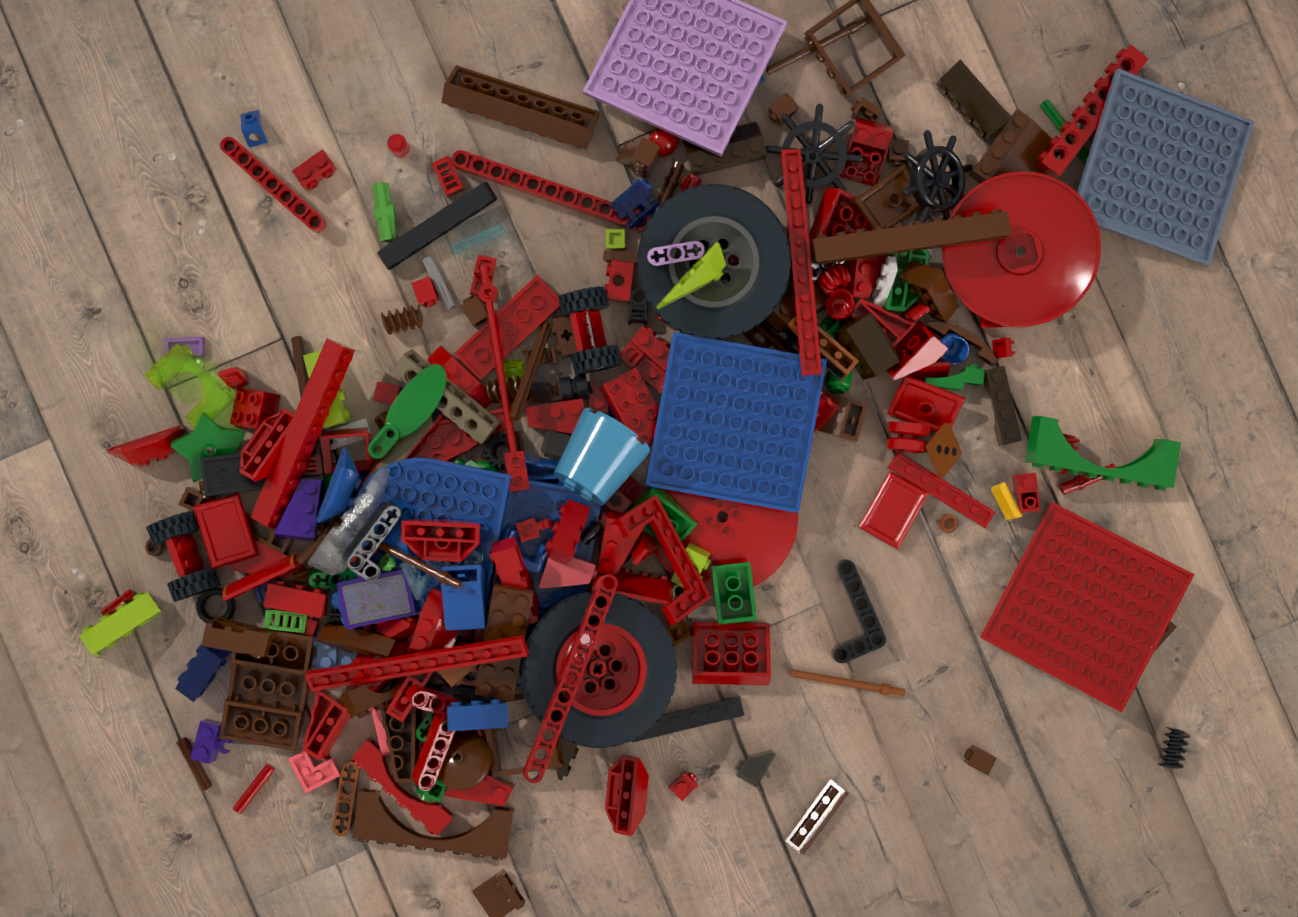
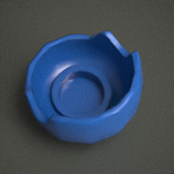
(957, 349)

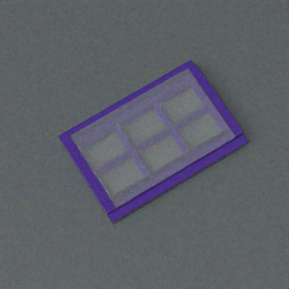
(376, 600)

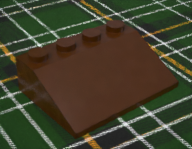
(1013, 149)

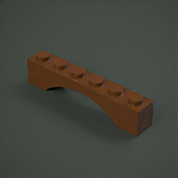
(261, 533)

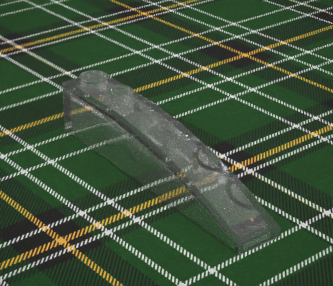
(330, 552)

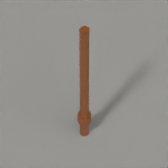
(884, 689)

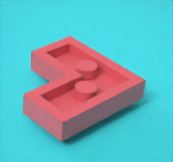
(311, 775)

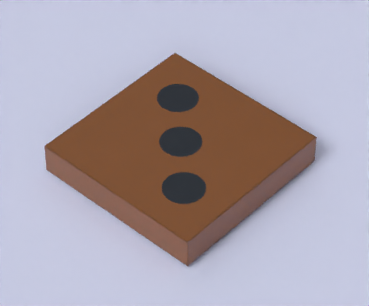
(943, 450)

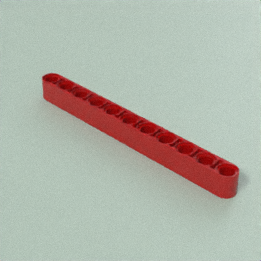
(540, 191)
(563, 685)

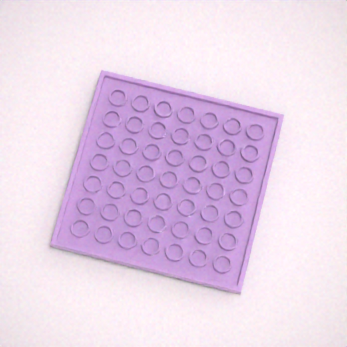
(686, 65)

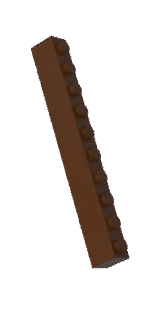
(911, 237)

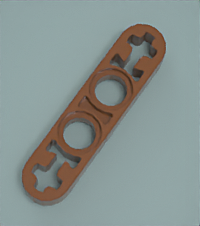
(347, 798)

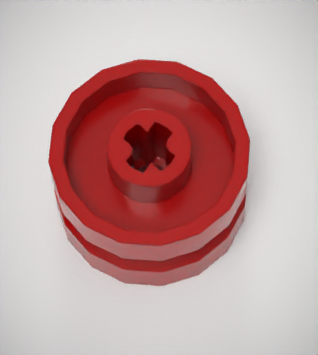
(908, 437)

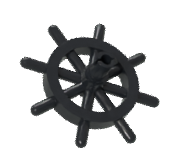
(816, 153)
(936, 178)

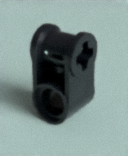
(637, 309)

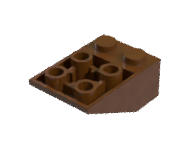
(846, 420)

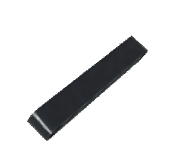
(437, 225)

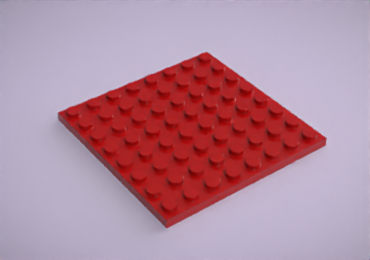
(1087, 606)

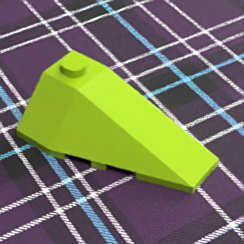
(704, 270)

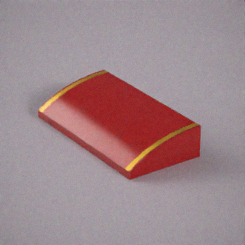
(261, 577)

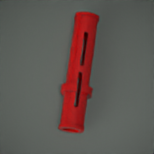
(1079, 482)

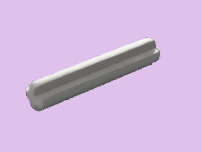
(438, 282)

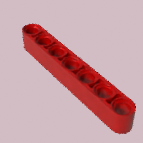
(266, 178)

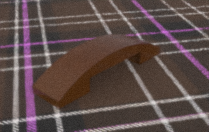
(983, 353)

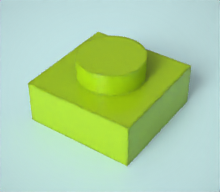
(615, 239)

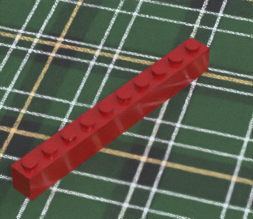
(302, 433)

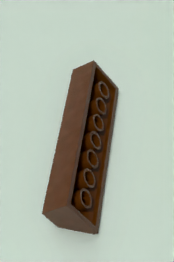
(520, 107)

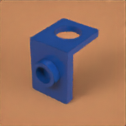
(252, 124)

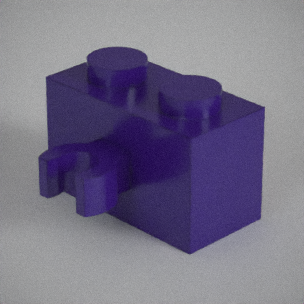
(208, 743)

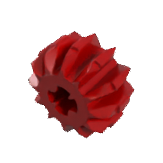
(834, 278)

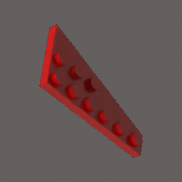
(450, 441)

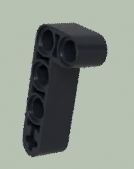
(375, 538)

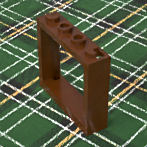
(879, 27)
(495, 769)

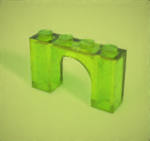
(180, 359)

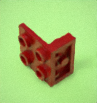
(253, 407)

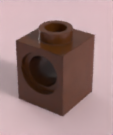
(782, 106)
(474, 310)
(979, 759)

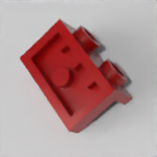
(314, 170)

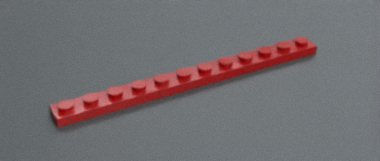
(801, 262)
(417, 663)

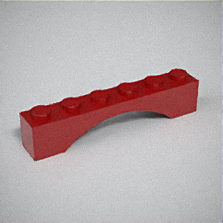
(432, 815)

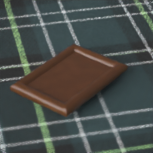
(884, 201)

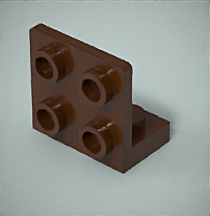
(499, 895)

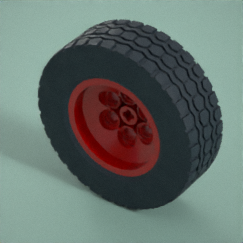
(639, 686)

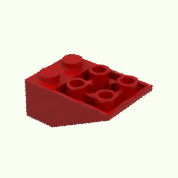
(872, 143)

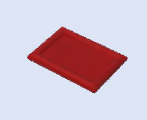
(925, 404)
(893, 510)
(225, 530)

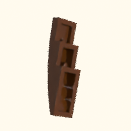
(356, 641)

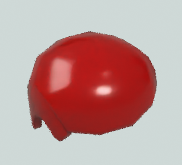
(665, 140)
(840, 304)

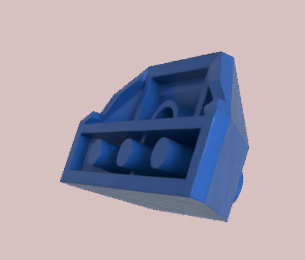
(341, 488)

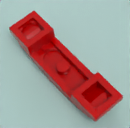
(648, 369)

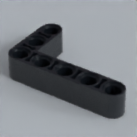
(861, 614)

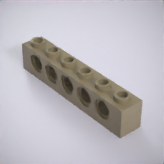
(456, 398)

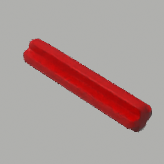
(253, 789)

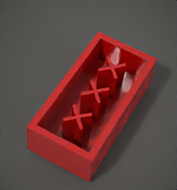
(632, 404)

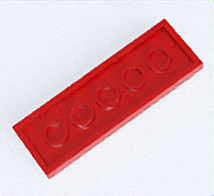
(514, 325)

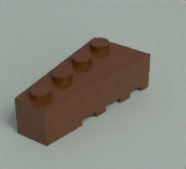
(403, 743)

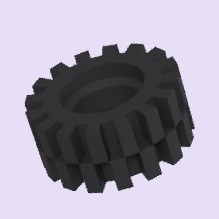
(489, 450)

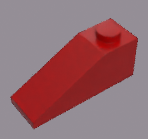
(644, 547)
(400, 705)

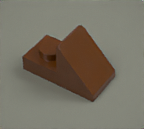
(679, 632)

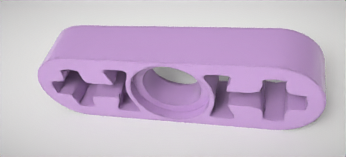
(690, 255)

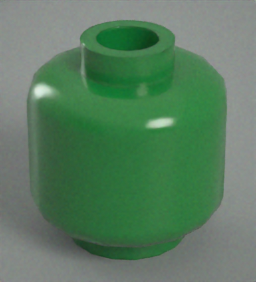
(838, 386)

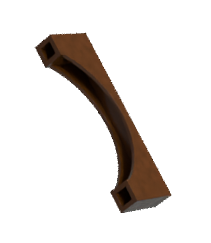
(378, 824)

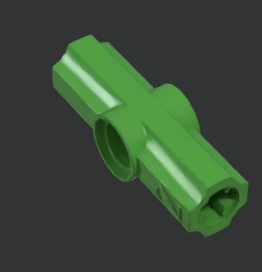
(384, 212)

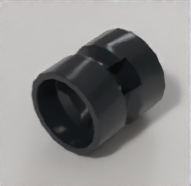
(574, 387)

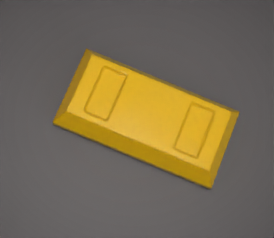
(1006, 501)

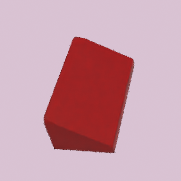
(935, 370)

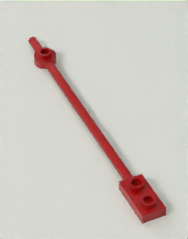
(515, 459)

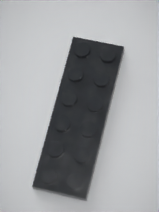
(223, 477)

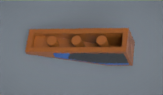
(839, 360)

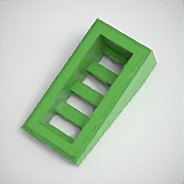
(268, 619)

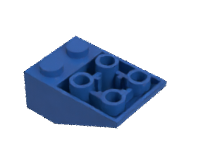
(465, 606)

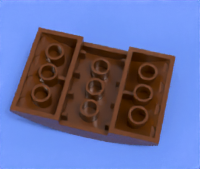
(269, 693)

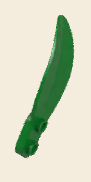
(410, 408)

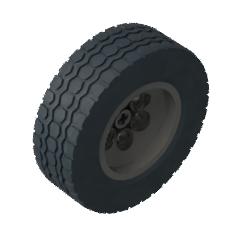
(753, 235)

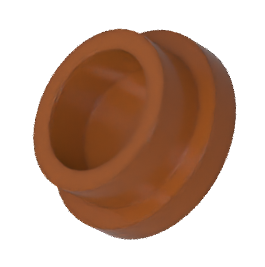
(948, 523)

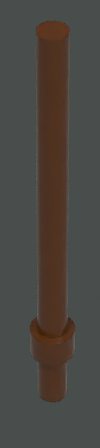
(850, 29)
(442, 576)

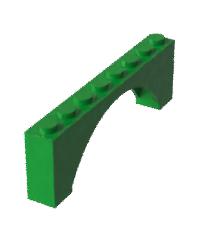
(1050, 448)

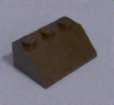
(868, 344)

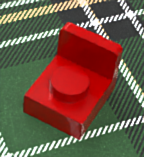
(684, 785)

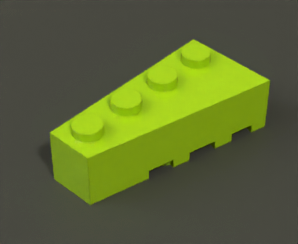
(338, 414)
(120, 623)

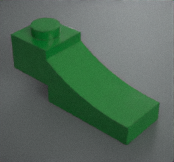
(970, 375)

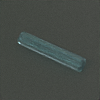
(477, 239)

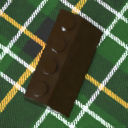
(972, 100)
(743, 148)

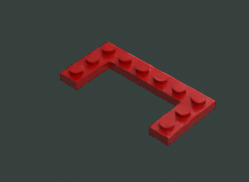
(695, 592)

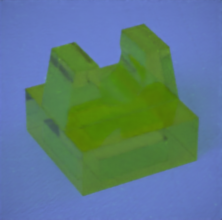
(513, 367)

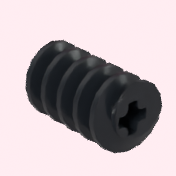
(1174, 748)

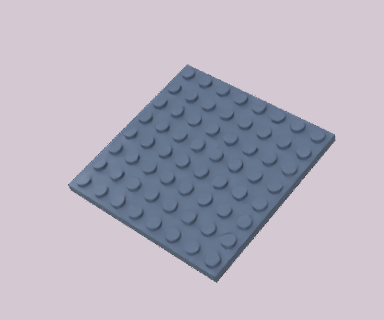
(1163, 167)

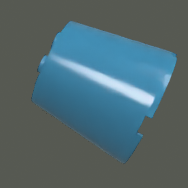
(599, 457)

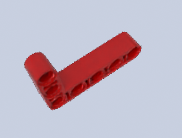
(435, 733)

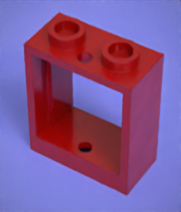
(329, 467)

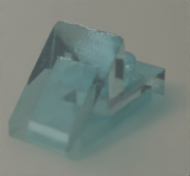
(418, 584)

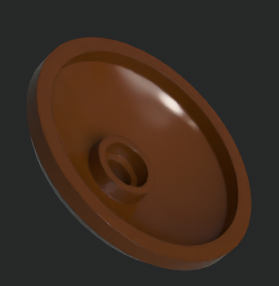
(471, 767)

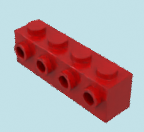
(653, 348)

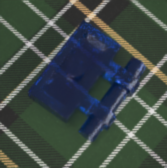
(630, 200)

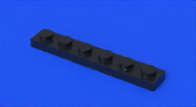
(695, 717)

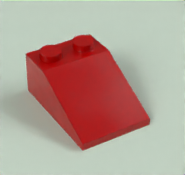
(917, 351)

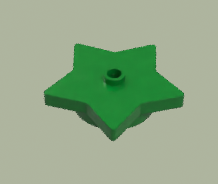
(204, 436)

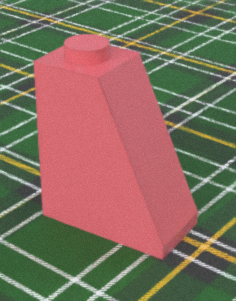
(577, 572)

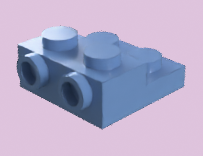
(330, 656)

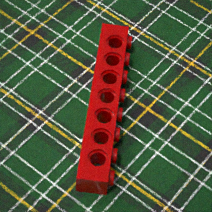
(1054, 167)

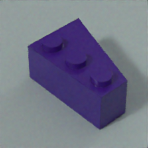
(302, 512)

